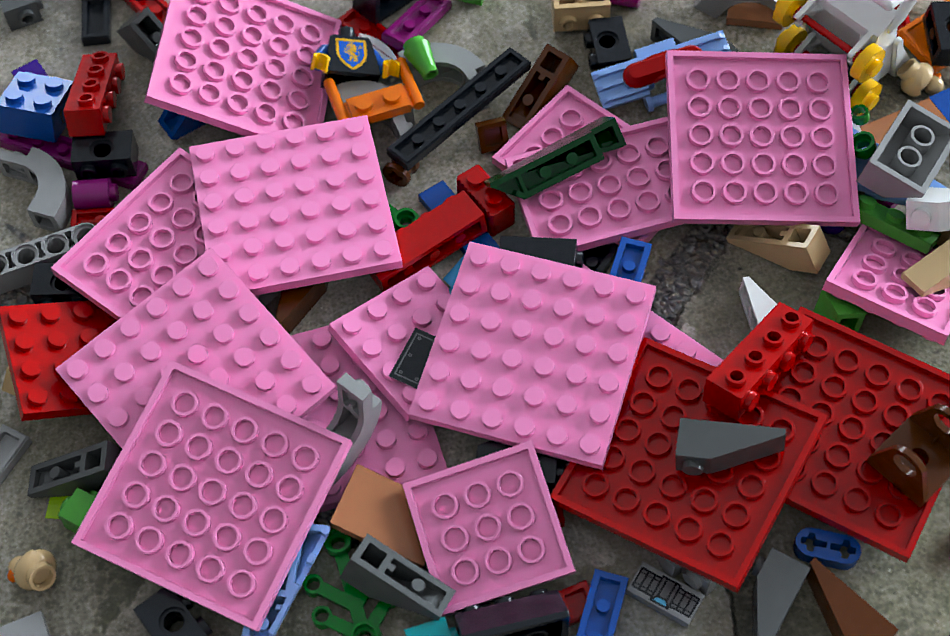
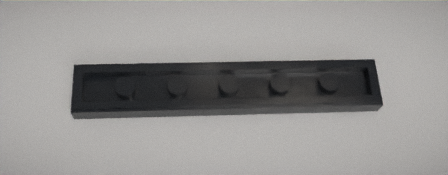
(458, 109)

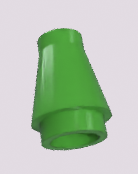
(419, 54)

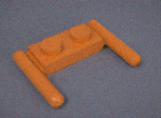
(379, 103)

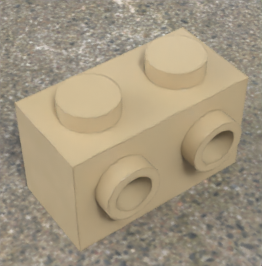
(574, 14)

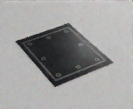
(413, 358)

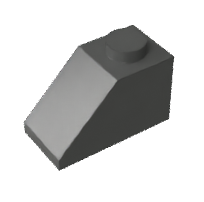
(142, 33)

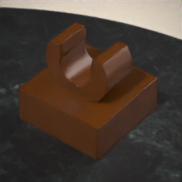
(491, 134)

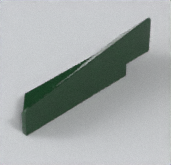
(559, 159)

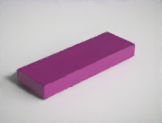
(415, 22)

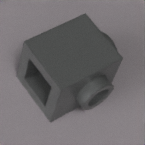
(21, 12)

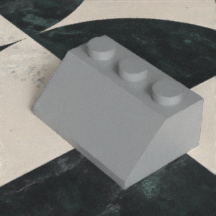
(908, 154)

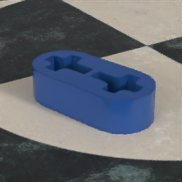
(827, 548)

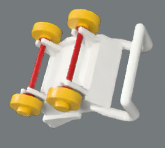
(850, 27)

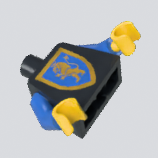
(351, 59)

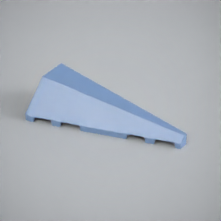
(299, 570)

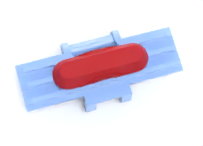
(637, 76)

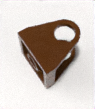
(923, 435)

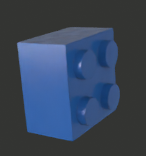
(34, 106)

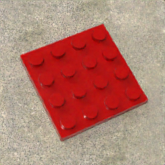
(40, 340)

